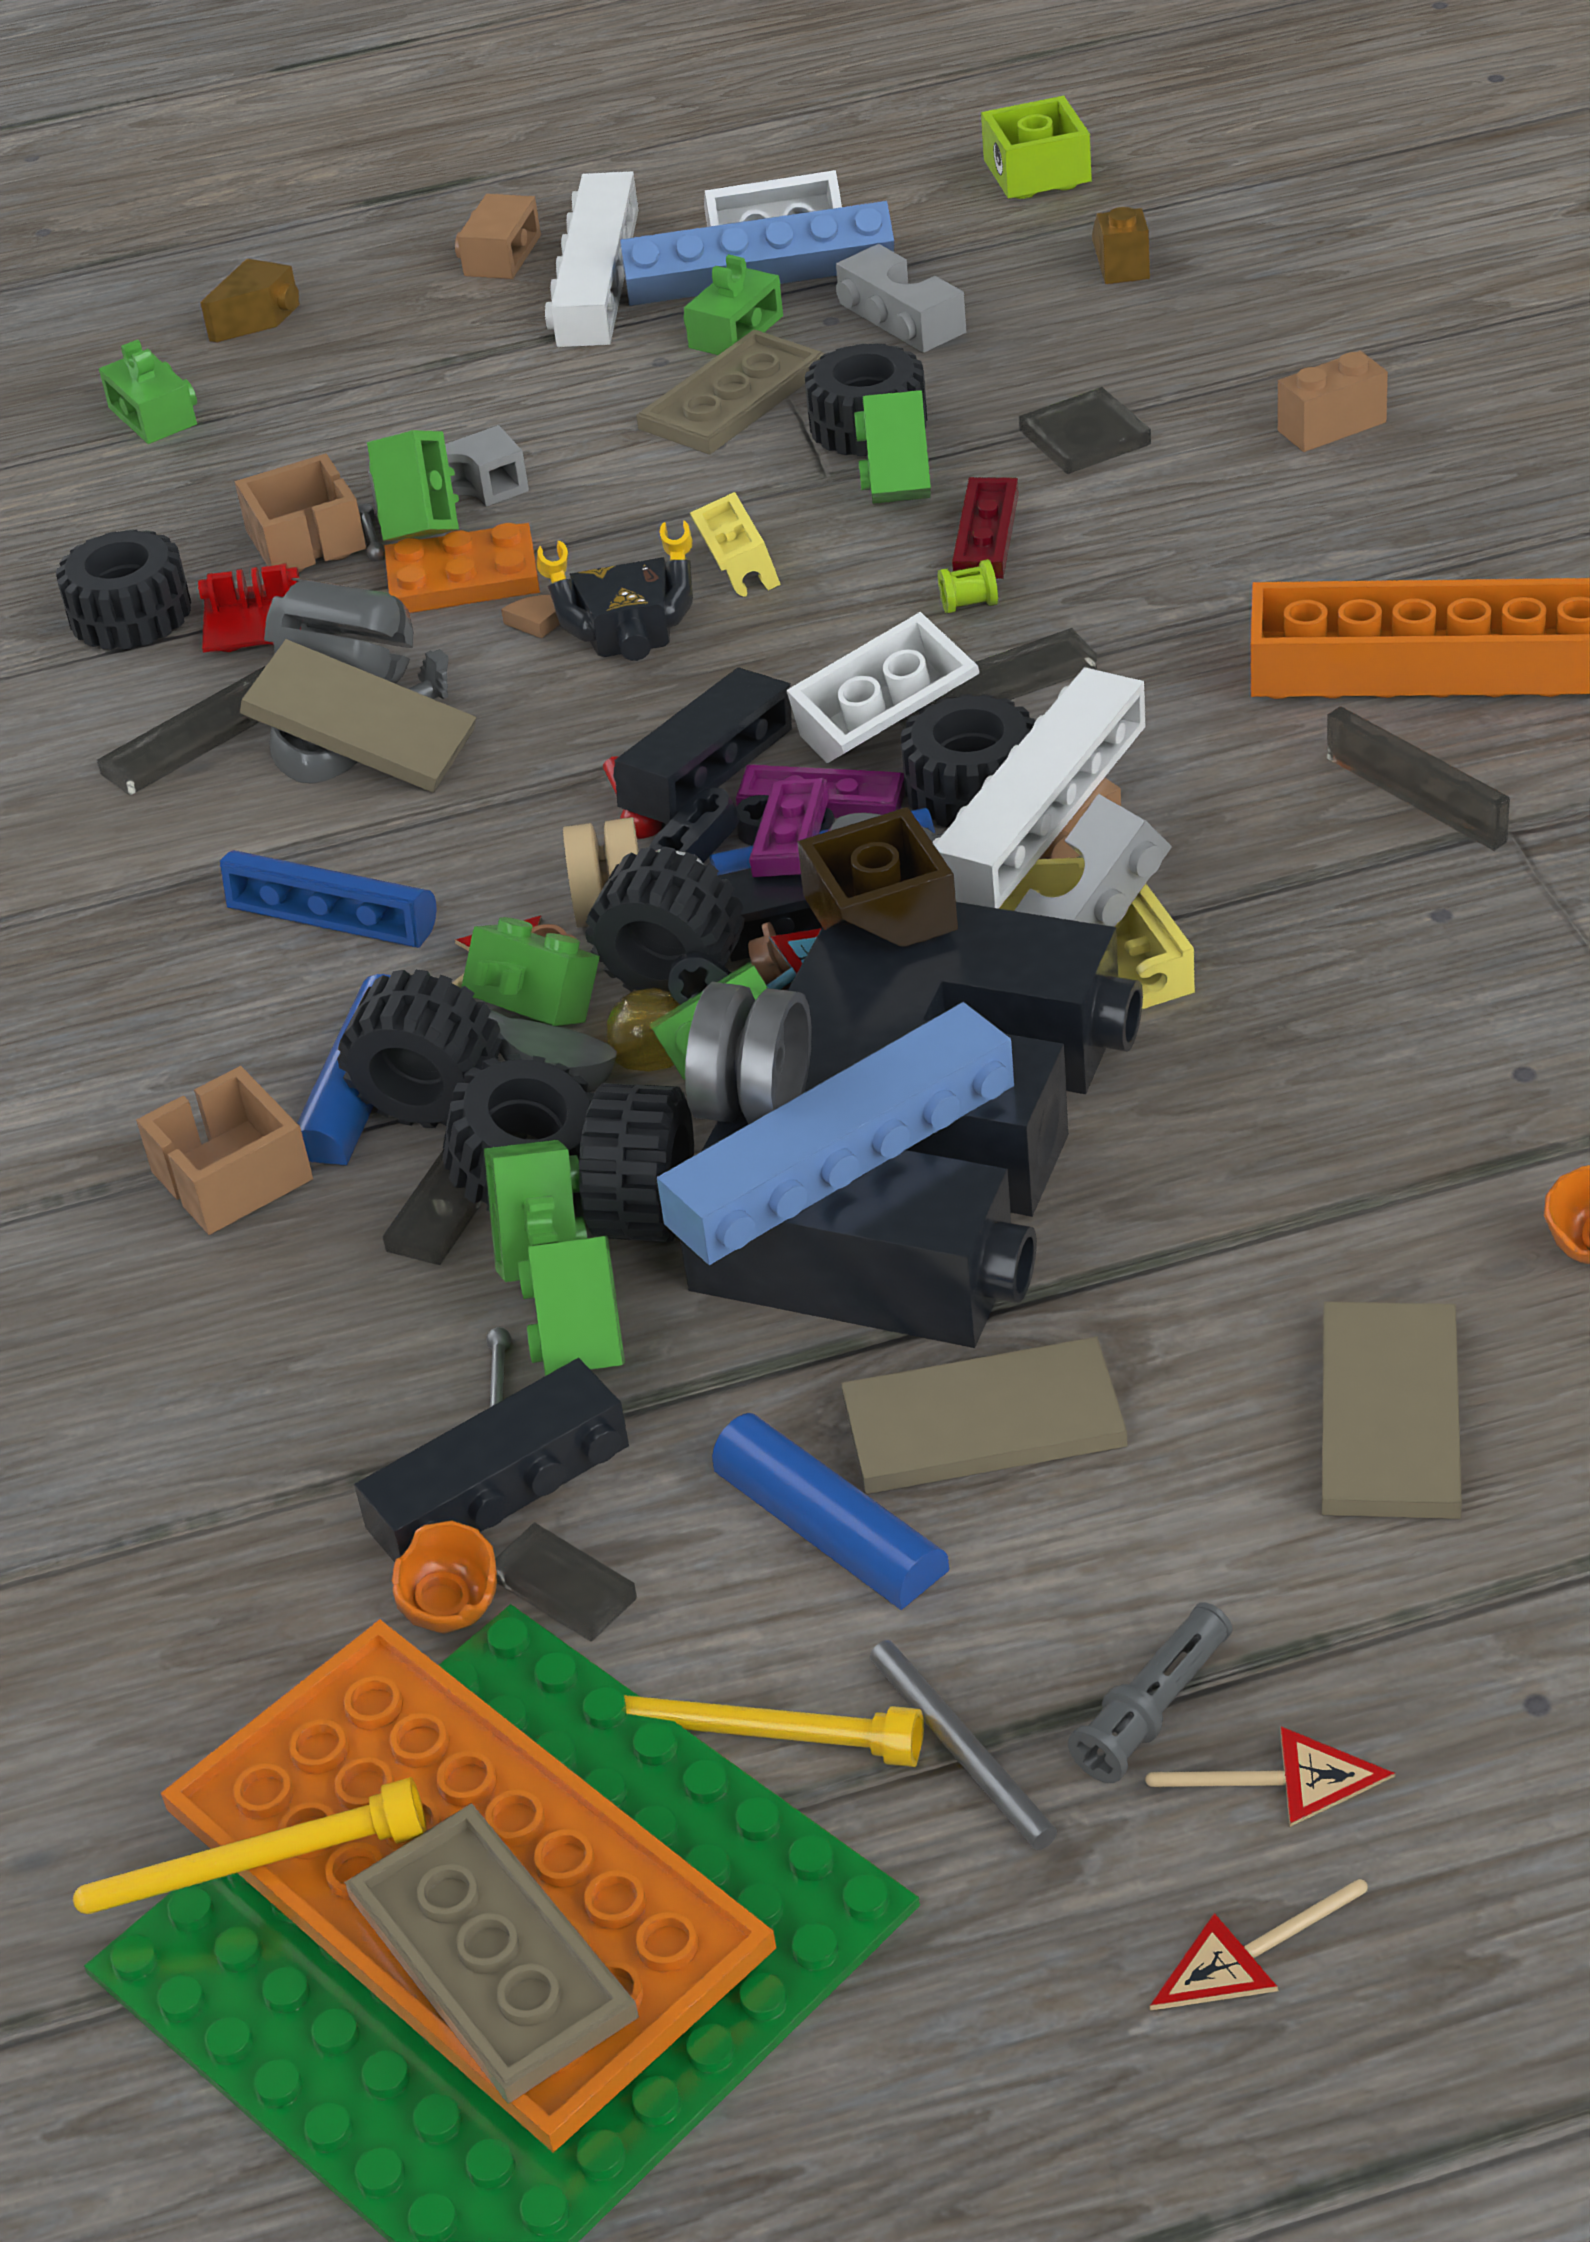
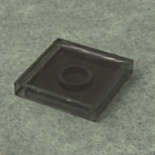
(1085, 430)

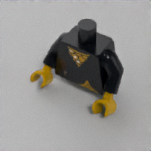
(623, 605)

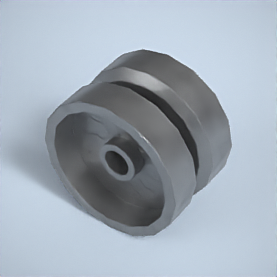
(746, 1052)

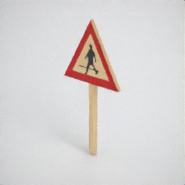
(1313, 1776)
(1225, 1969)

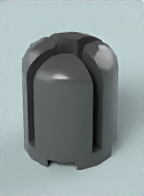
(345, 612)

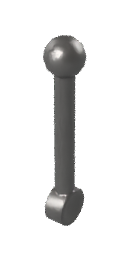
(375, 550)
(497, 1340)

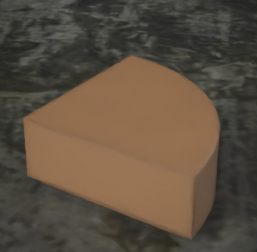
(532, 615)

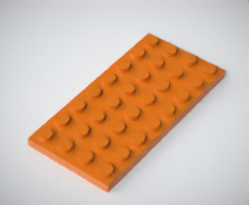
(395, 1715)

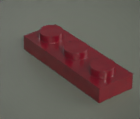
(986, 523)

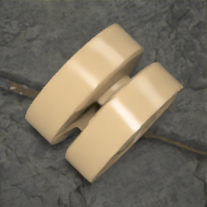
(592, 864)

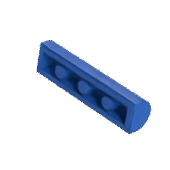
(328, 898)
(333, 1111)
(827, 1510)

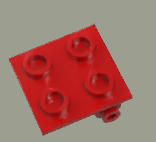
(239, 615)

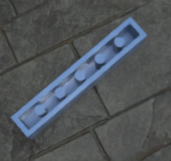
(787, 246)
(835, 1132)

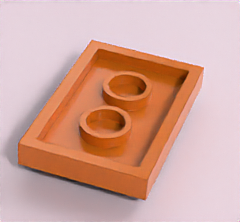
(462, 567)

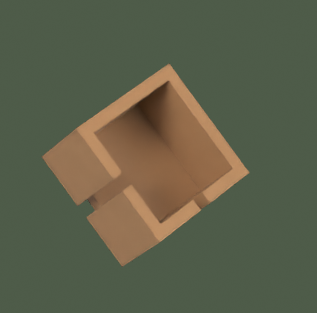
(301, 513)
(249, 1156)

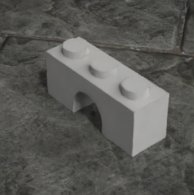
(917, 313)
(485, 467)
(1118, 858)

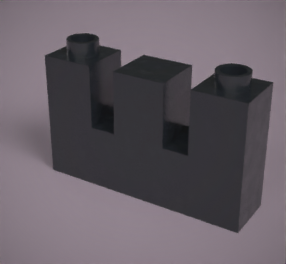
(931, 1232)

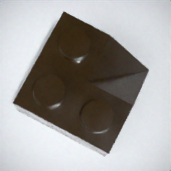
(880, 878)

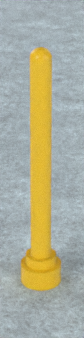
(892, 1734)
(392, 1813)

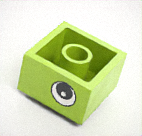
(1036, 147)

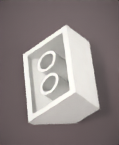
(772, 198)
(877, 686)

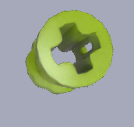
(968, 586)

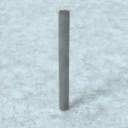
(964, 1745)

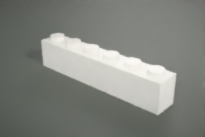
(591, 261)
(1041, 785)

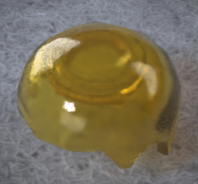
(630, 1030)

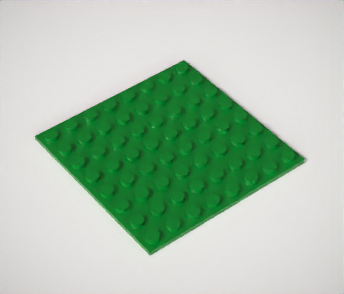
(390, 2114)

